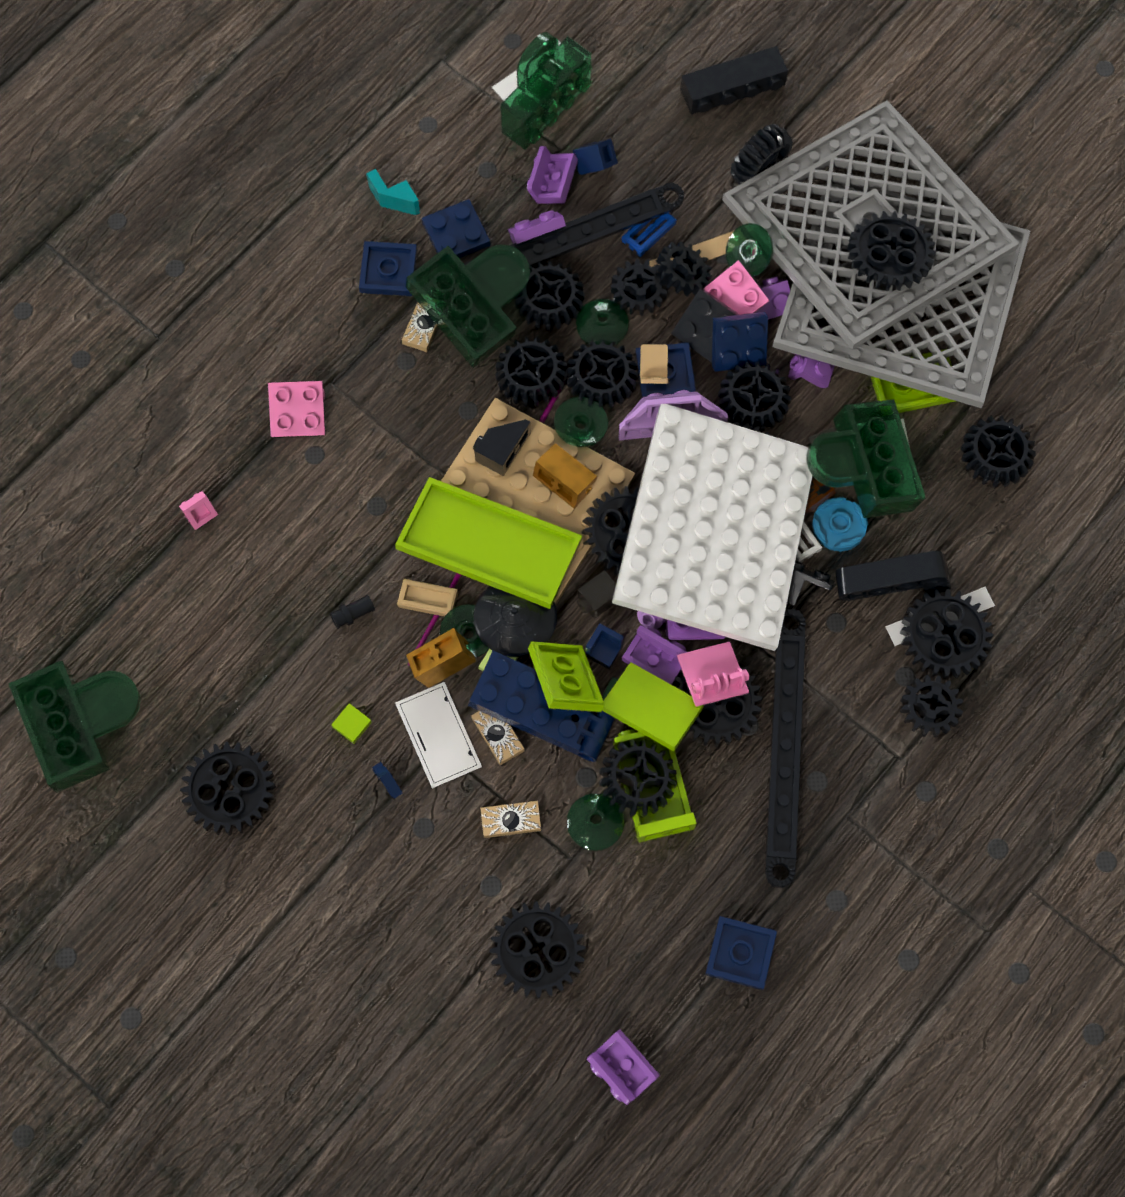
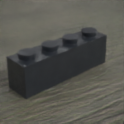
(734, 80)

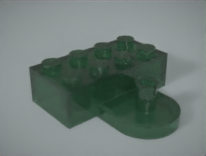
(547, 83)
(470, 297)
(871, 456)
(68, 718)

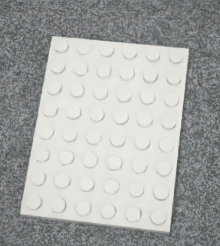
(715, 527)

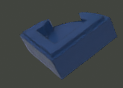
(387, 780)

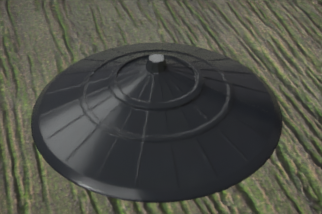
(511, 623)

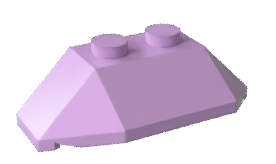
(642, 417)

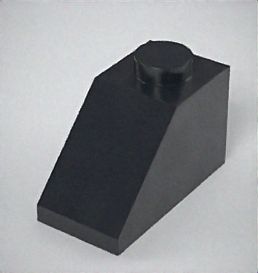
(501, 445)

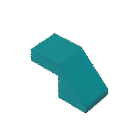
(398, 197)

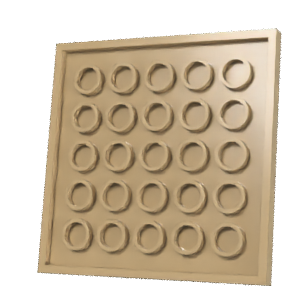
(523, 491)

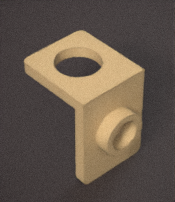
(654, 363)

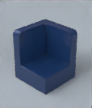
(595, 156)
(604, 646)

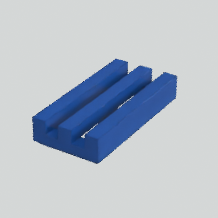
(635, 244)

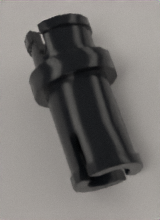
(352, 611)

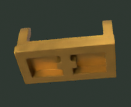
(564, 475)
(440, 658)

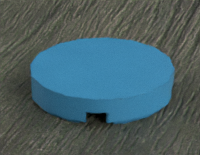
(839, 524)

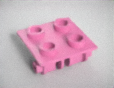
(738, 290)
(296, 408)
(713, 674)

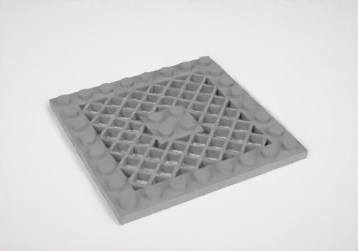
(885, 126)
(894, 365)

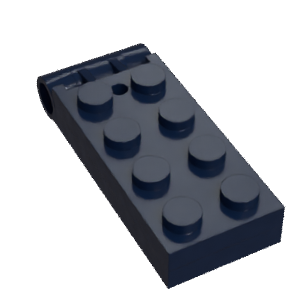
(516, 697)

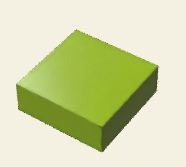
(351, 723)

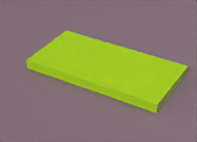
(489, 542)

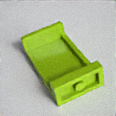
(676, 815)

